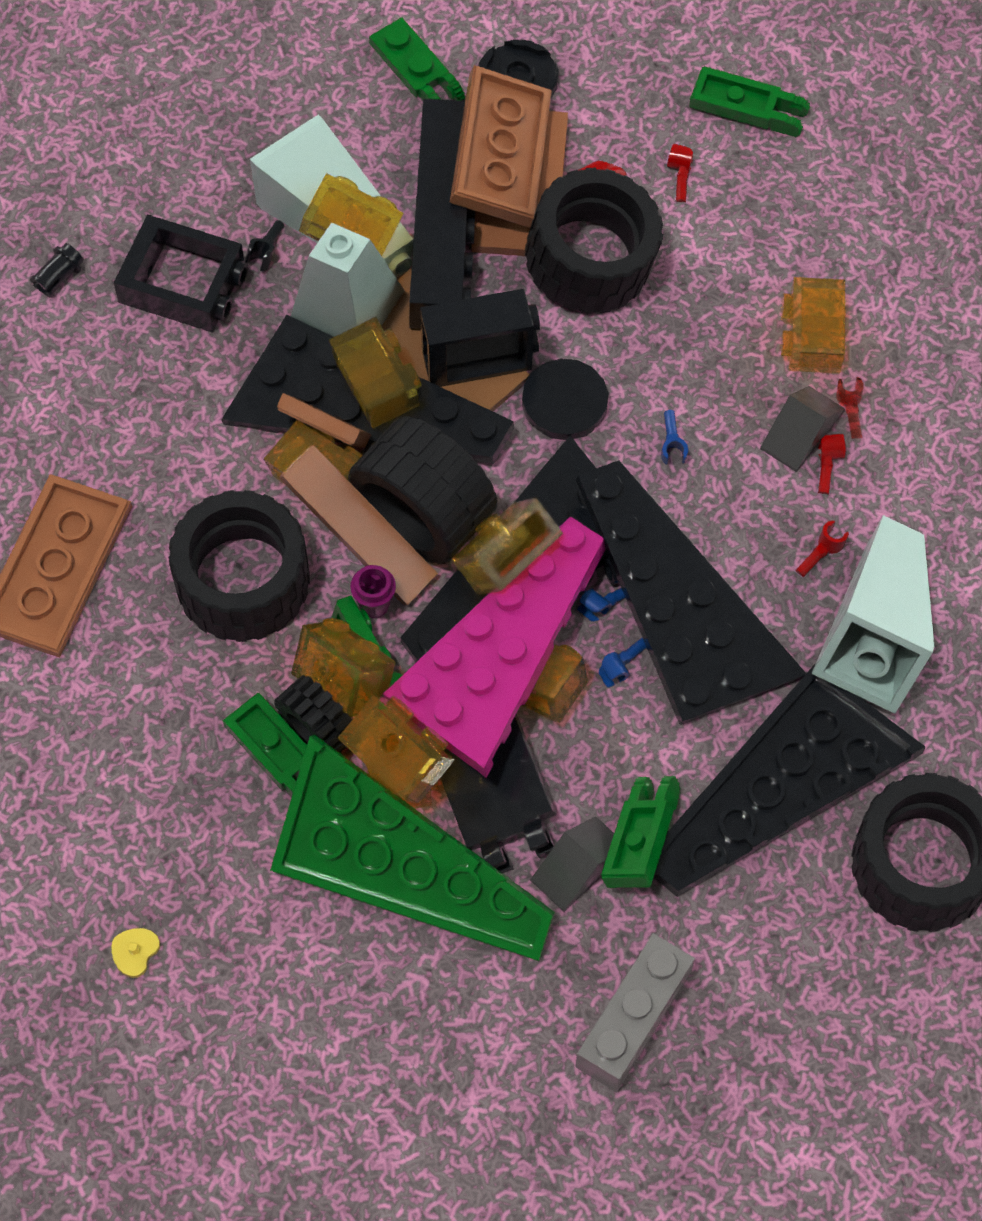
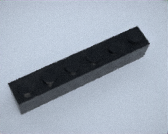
(440, 226)

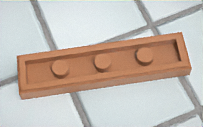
(357, 522)

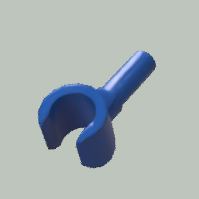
(672, 438)
(594, 602)
(614, 664)

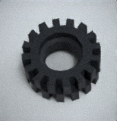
(313, 711)

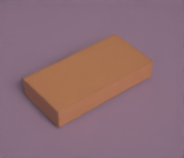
(323, 421)

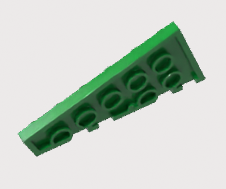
(378, 849)

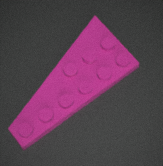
(494, 655)

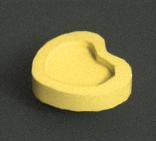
(133, 949)

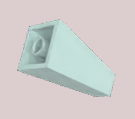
(292, 171)
(345, 283)
(883, 621)

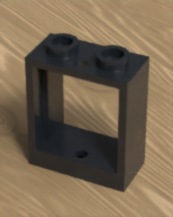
(143, 255)
(479, 337)

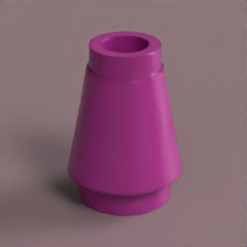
(373, 589)

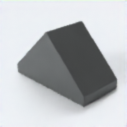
(801, 427)
(574, 862)

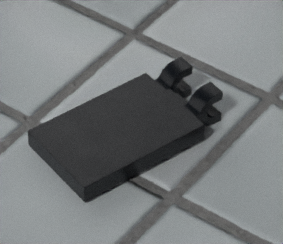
(503, 803)

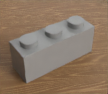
(634, 1012)

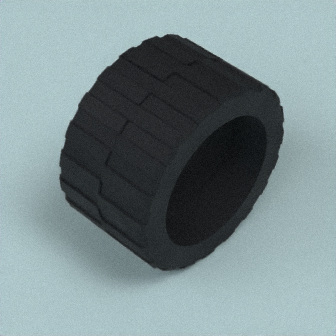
(605, 200)
(425, 487)
(230, 518)
(891, 893)

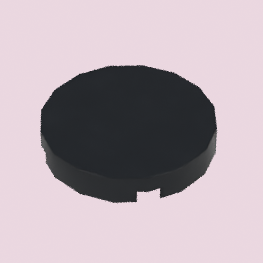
(536, 60)
(565, 399)

